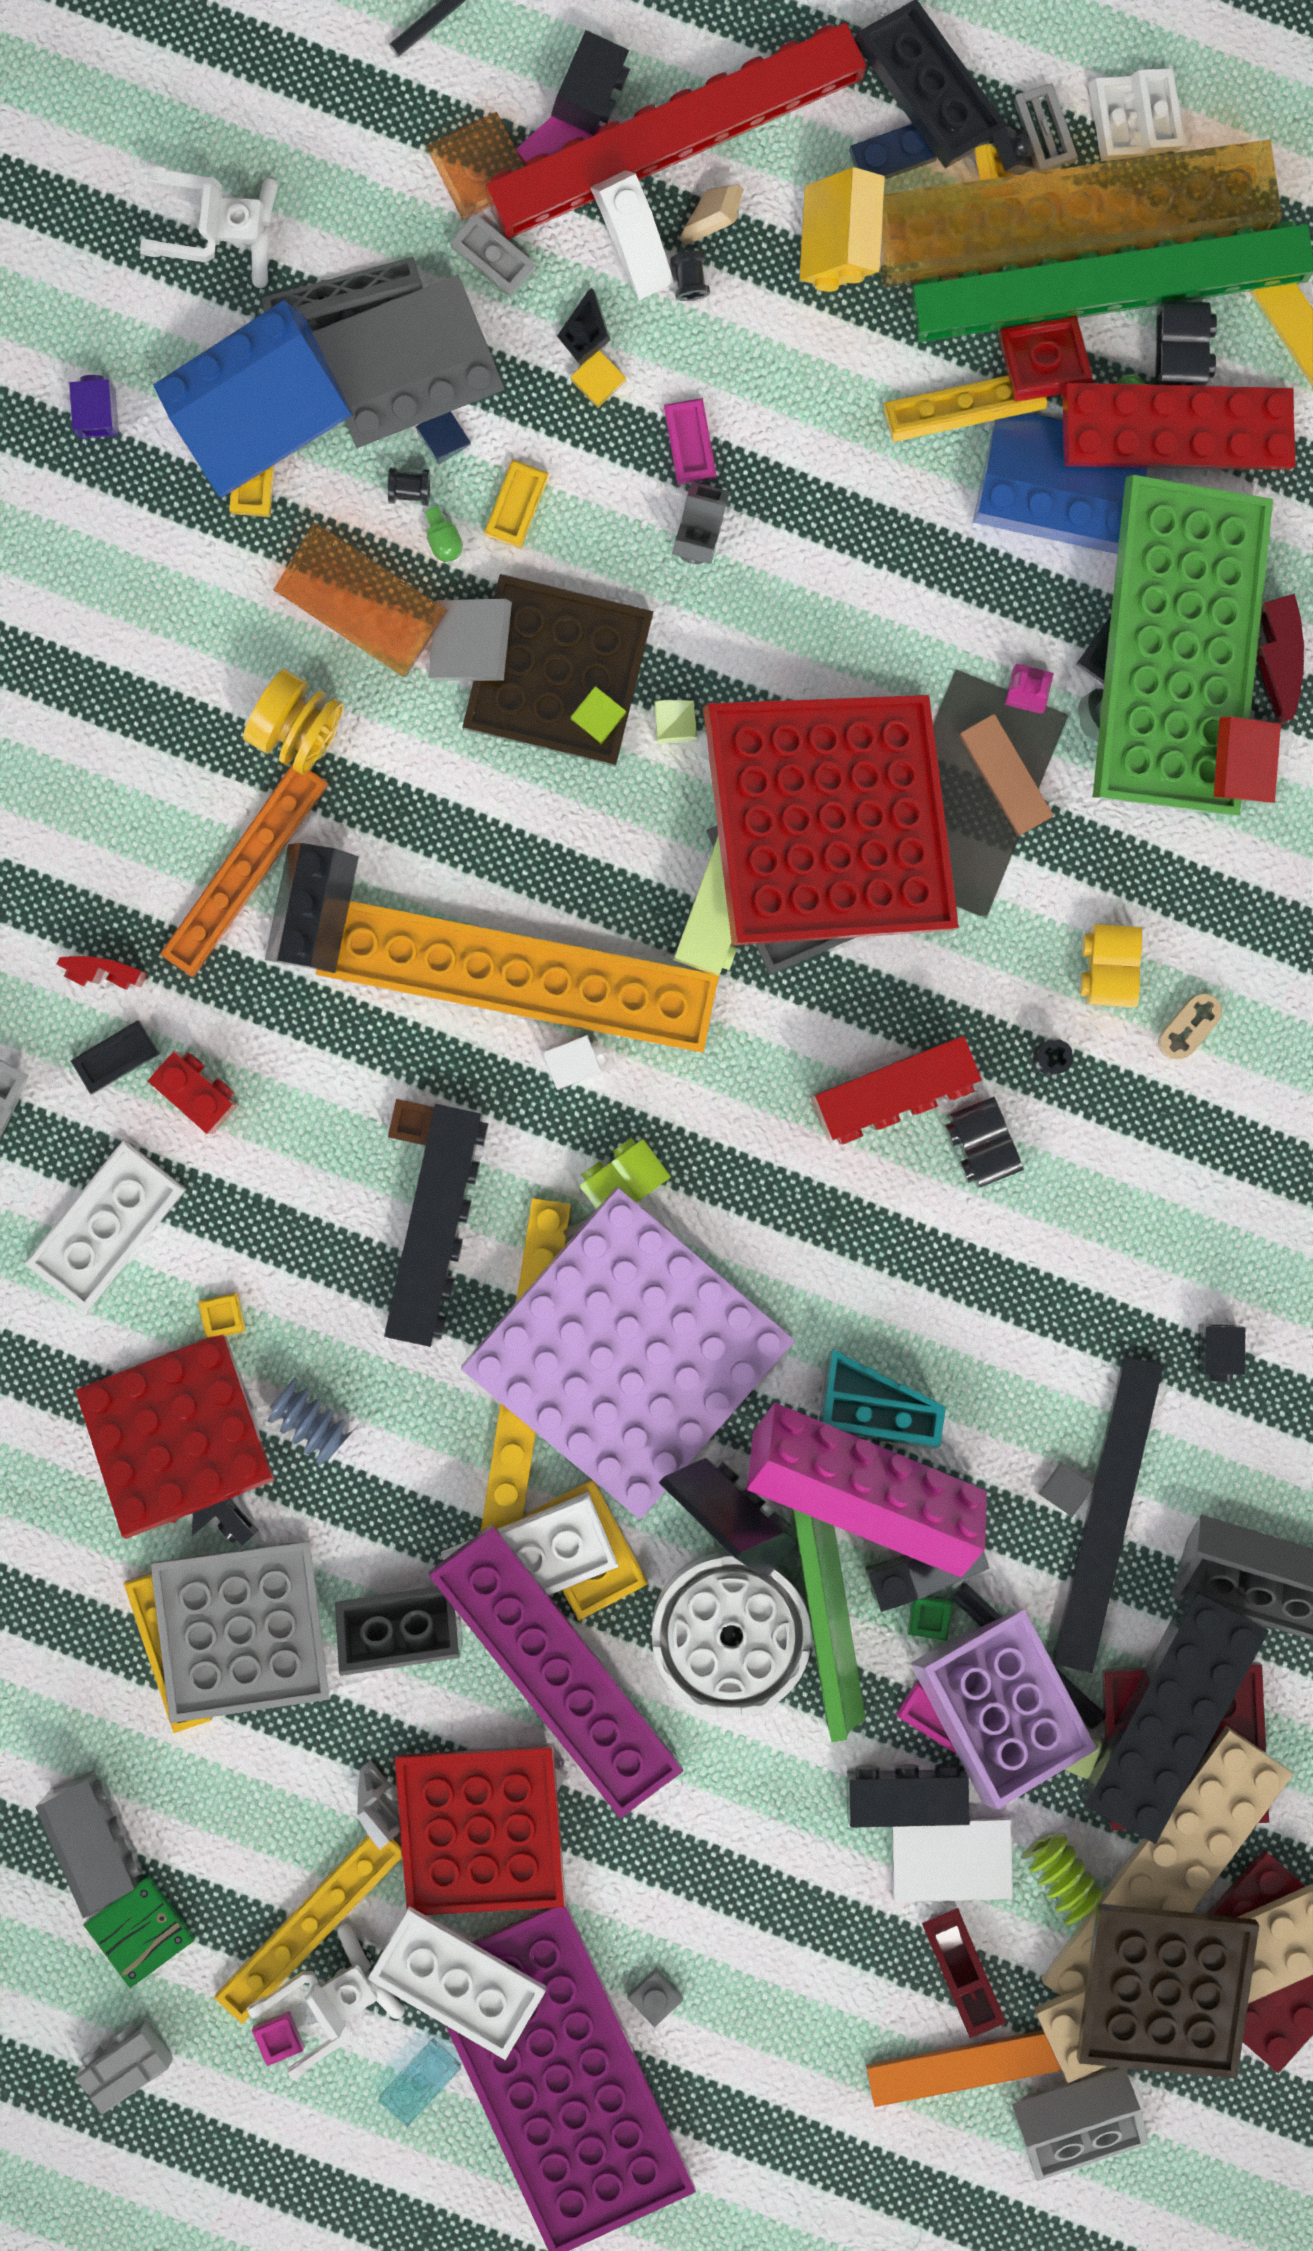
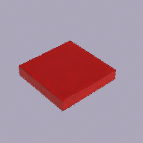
(1044, 357)
(1247, 759)

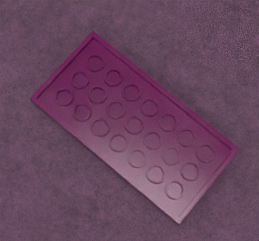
(573, 2095)

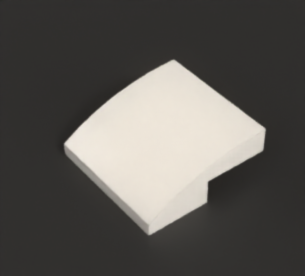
(1137, 114)

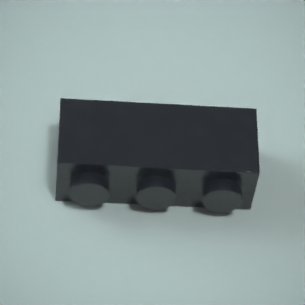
(907, 1796)

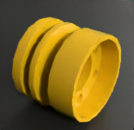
(300, 725)

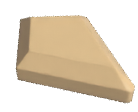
(714, 212)

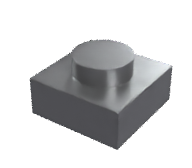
(655, 1997)

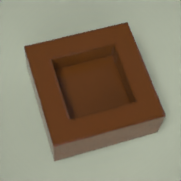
(410, 1122)

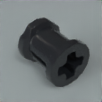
(690, 276)
(408, 486)
(1065, 1056)

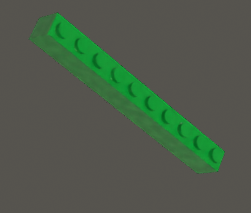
(1112, 282)

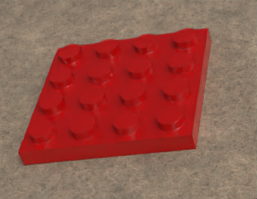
(174, 1435)
(480, 1830)

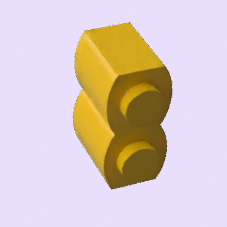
(1112, 966)

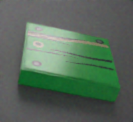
(139, 1931)

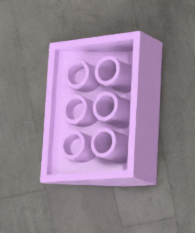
(1003, 1708)

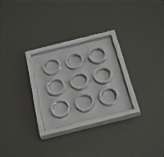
(239, 1631)

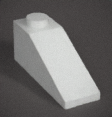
(633, 232)

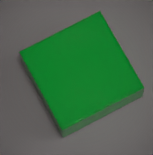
(930, 1618)

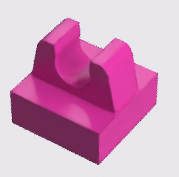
(1029, 688)

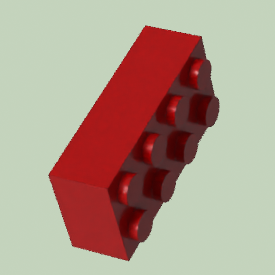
(899, 1087)

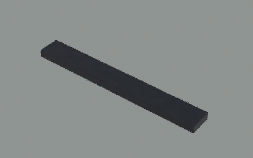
(1107, 1514)

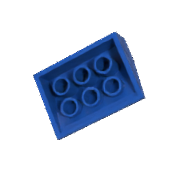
(253, 398)
(1036, 495)

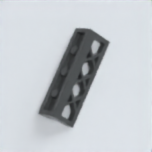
(346, 301)

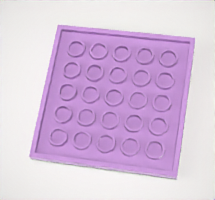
(627, 1352)

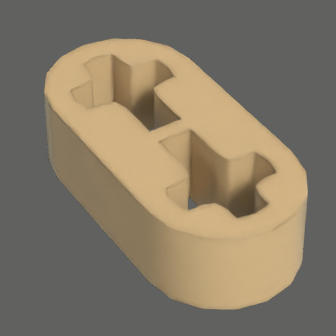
(1182, 1021)

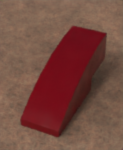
(1283, 656)
(964, 1973)

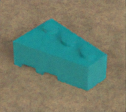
(878, 1407)

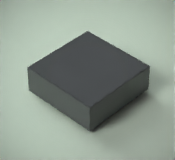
(1066, 1489)

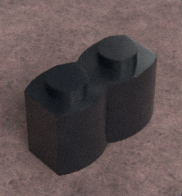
(1183, 343)
(984, 1143)

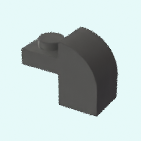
(700, 523)

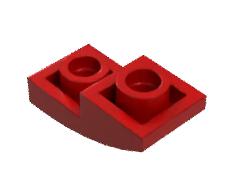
(86, 968)

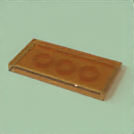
(360, 600)

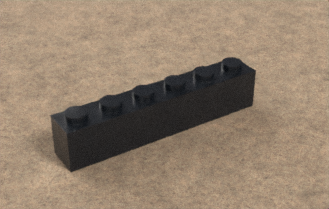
(434, 1225)

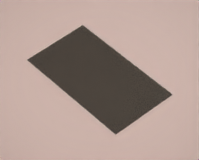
(975, 823)

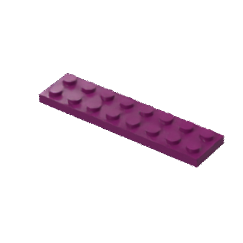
(555, 1671)

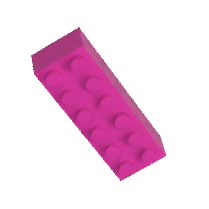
(867, 1490)

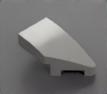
(373, 1809)

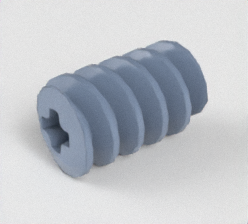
(308, 1422)

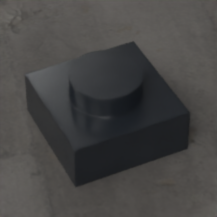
(1014, 150)

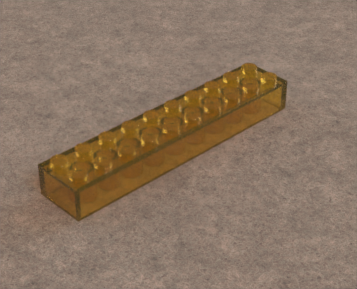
(1077, 211)

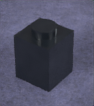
(1221, 1351)

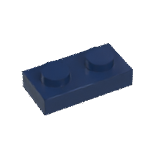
(892, 152)

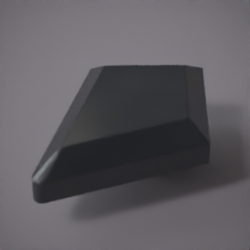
(585, 329)

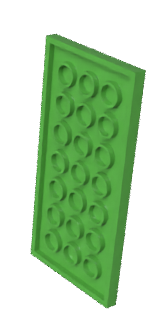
(1180, 640)

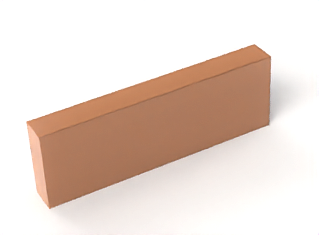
(1006, 775)

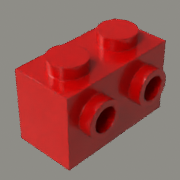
(193, 1092)

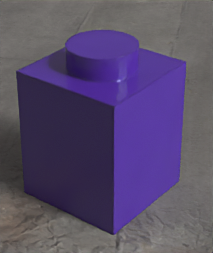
(93, 407)

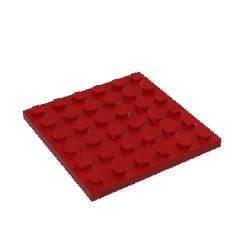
(830, 818)

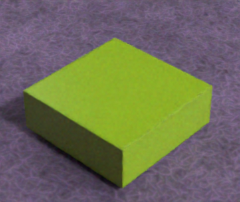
(598, 715)

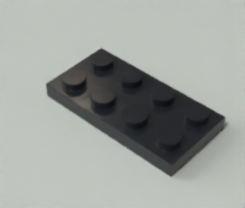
(930, 83)

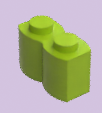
(633, 1171)

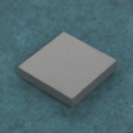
(471, 640)

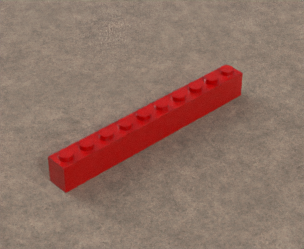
(676, 129)

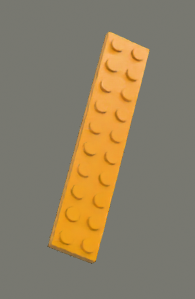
(525, 977)

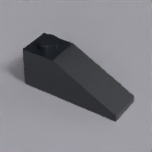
(908, 1580)

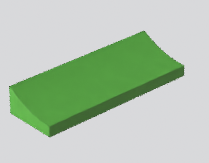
(829, 1625)

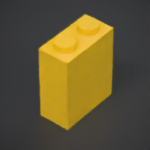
(842, 229)

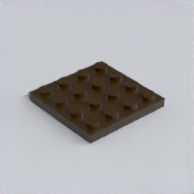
(554, 659)
(1167, 1991)

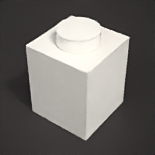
(574, 1061)

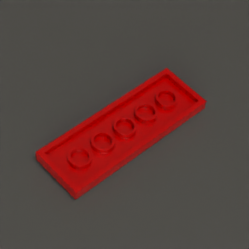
(1178, 426)

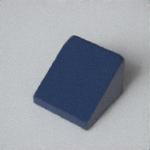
(443, 437)

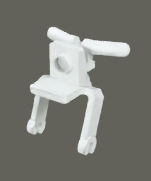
(220, 220)
(334, 2000)

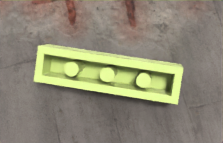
(707, 932)

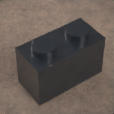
(589, 83)

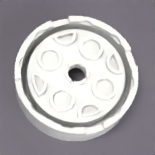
(719, 1677)

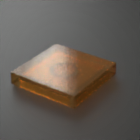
(470, 159)

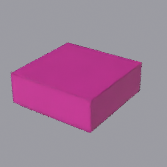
(278, 2038)

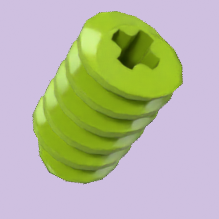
(1065, 1875)

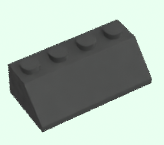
(1250, 1574)

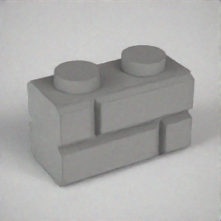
(123, 2066)

